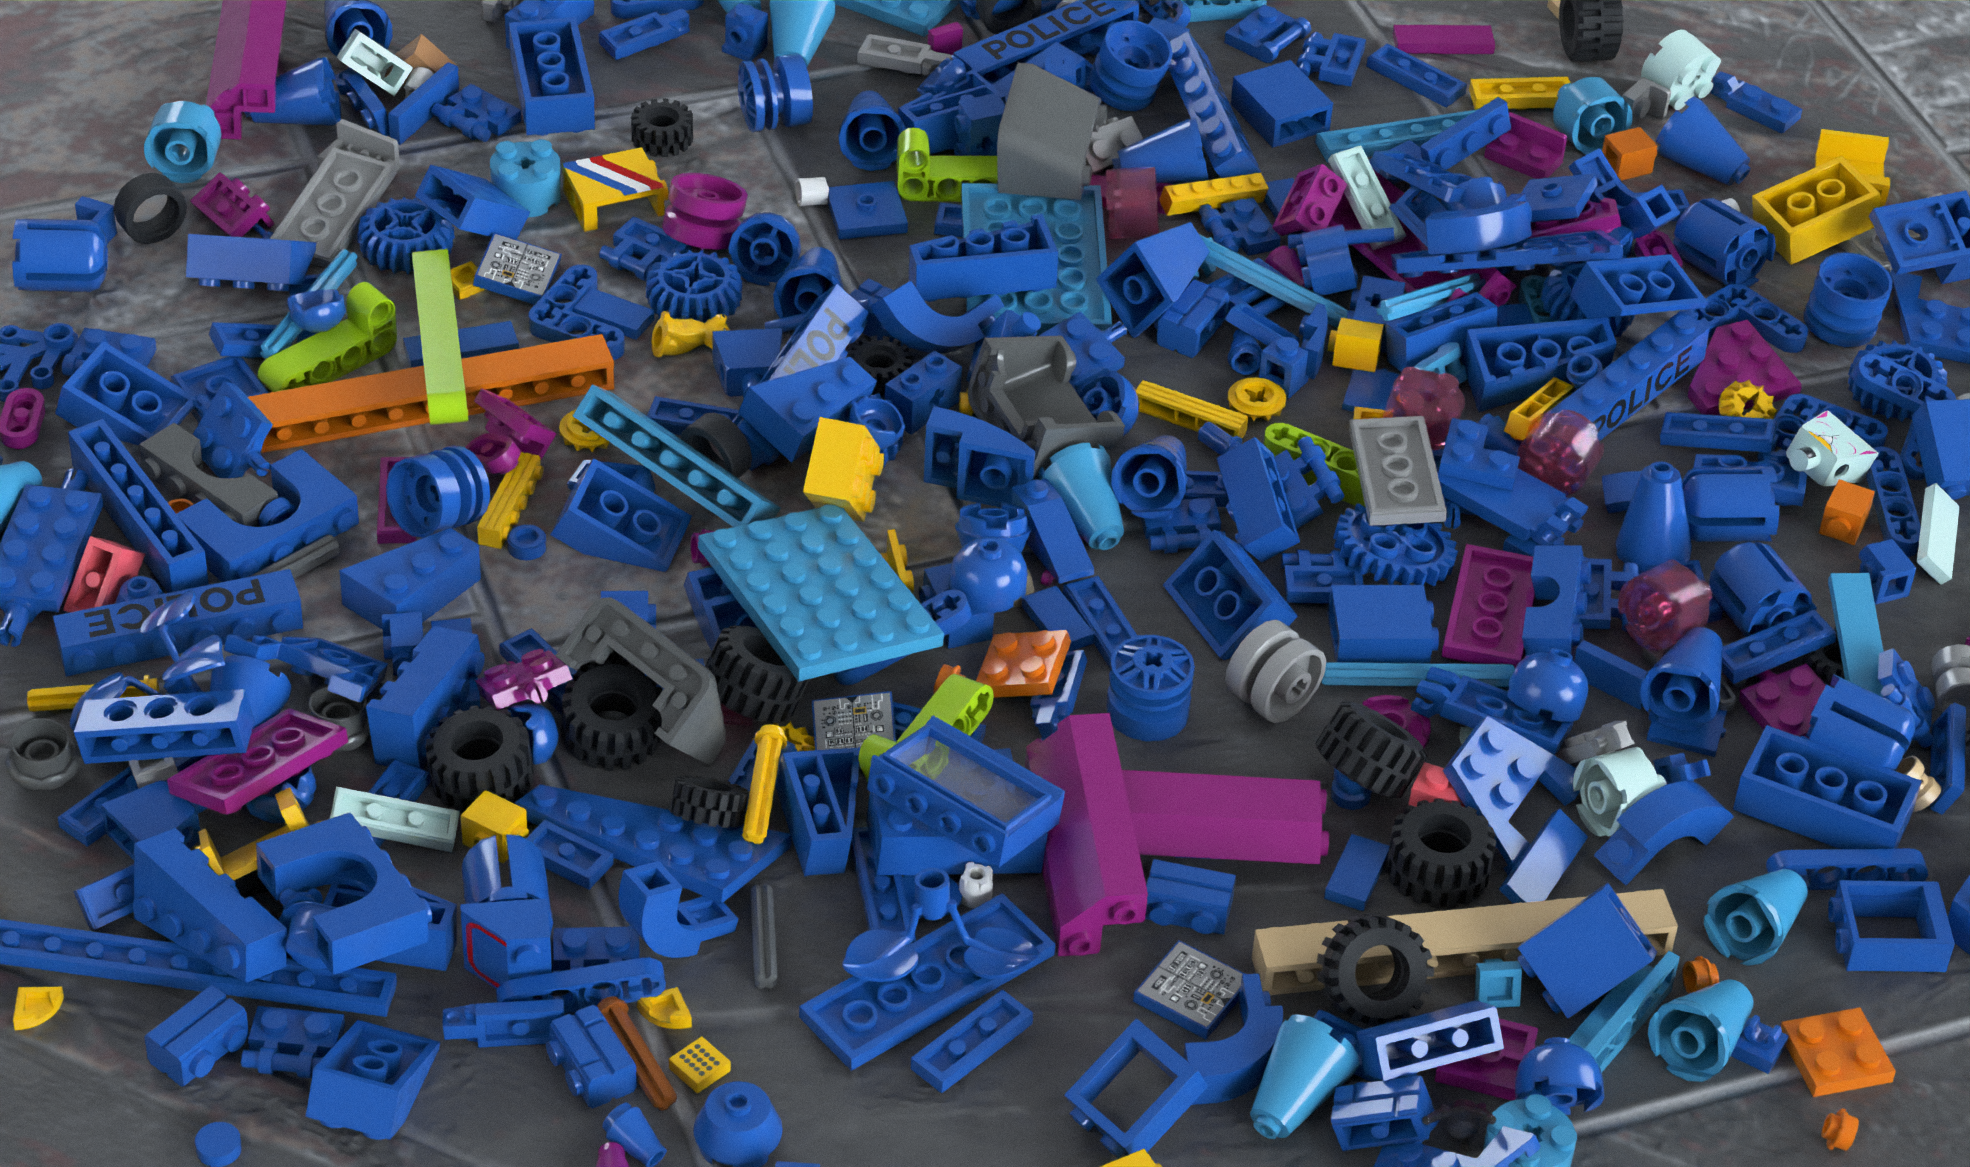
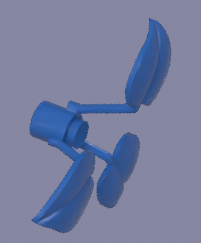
(177, 678)
(931, 894)

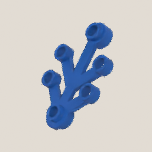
(52, 343)

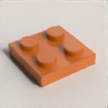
(1024, 662)
(1837, 1052)

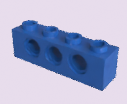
(164, 726)

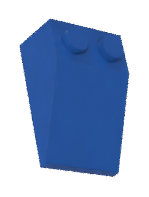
(124, 394)
(620, 520)
(370, 1079)

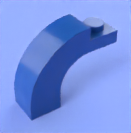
(1637, 212)
(1480, 228)
(923, 329)
(1658, 820)
(670, 928)
(1238, 1062)

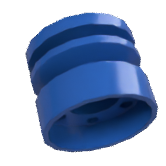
(1130, 65)
(775, 92)
(1847, 299)
(438, 491)
(1150, 687)

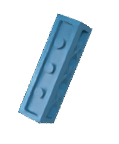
(1625, 1010)

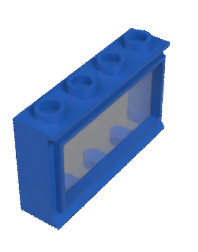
(966, 791)

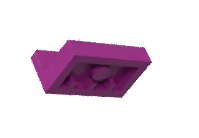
(1528, 148)
(1310, 201)
(230, 207)
(512, 421)

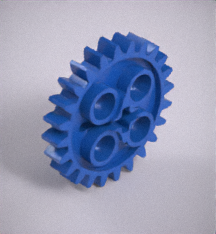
(1395, 551)

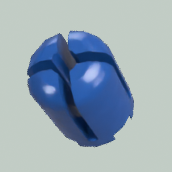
(1723, 242)
(59, 255)
(1731, 504)
(1757, 588)
(1861, 724)
(525, 871)

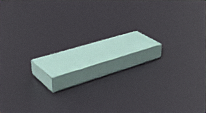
(1365, 193)
(1938, 534)
(399, 818)

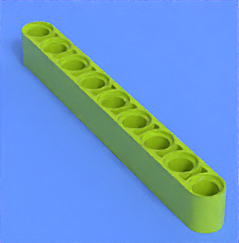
(439, 337)

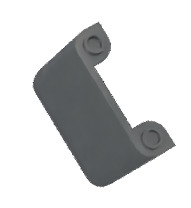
(1046, 135)
(1028, 393)
(690, 694)

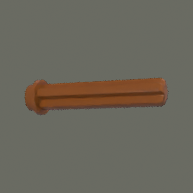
(647, 1069)

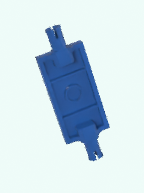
(43, 550)

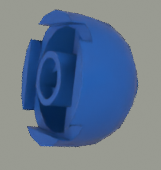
(764, 247)
(1108, 391)
(989, 574)
(1551, 684)
(1562, 1074)

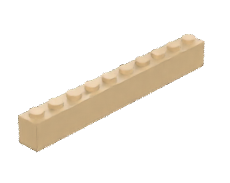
(1455, 938)

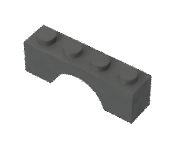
(176, 464)

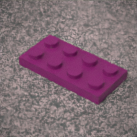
(1489, 607)
(274, 753)

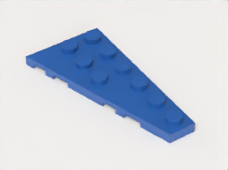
(1523, 255)
(697, 855)

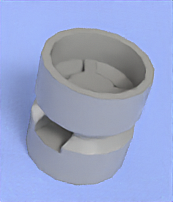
(1952, 676)

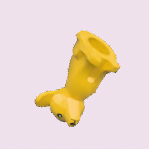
(683, 335)

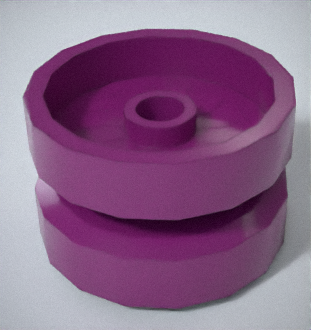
(704, 210)

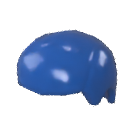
(946, 71)
(317, 310)
(880, 419)
(540, 727)

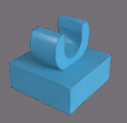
(1498, 983)

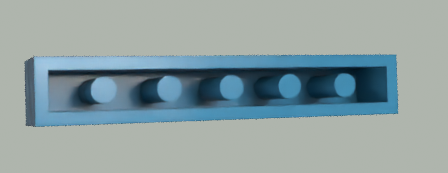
(673, 459)

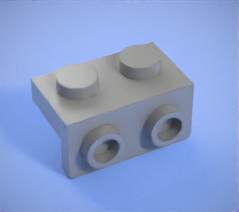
(1110, 139)
(363, 142)

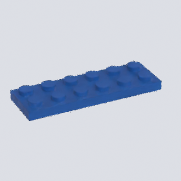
(869, 1017)

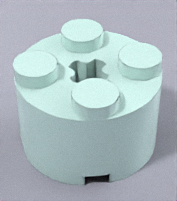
(1682, 67)
(1611, 786)

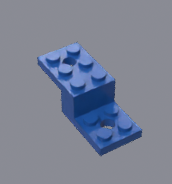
(1944, 233)

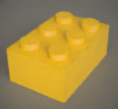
(1816, 209)
(843, 468)

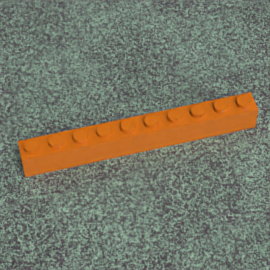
(400, 396)

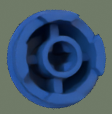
(1004, 522)
(737, 1126)

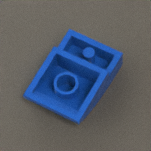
(975, 458)
(713, 604)

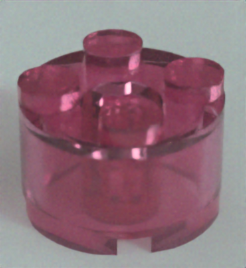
(1132, 202)
(1426, 395)
(1561, 450)
(1664, 605)

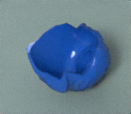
(266, 806)

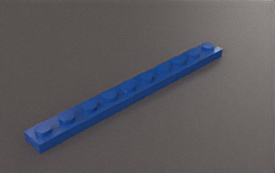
(176, 967)

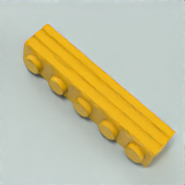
(1193, 195)
(1187, 410)
(1526, 414)
(509, 501)

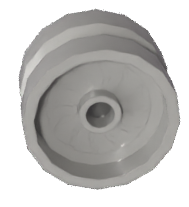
(1275, 671)

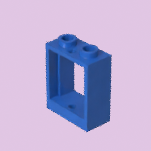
(1892, 899)
(1160, 1116)

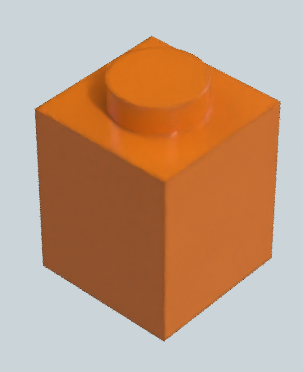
(1630, 153)
(1846, 512)

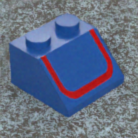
(506, 939)

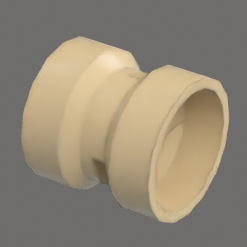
(1929, 788)

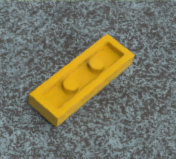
(1517, 92)

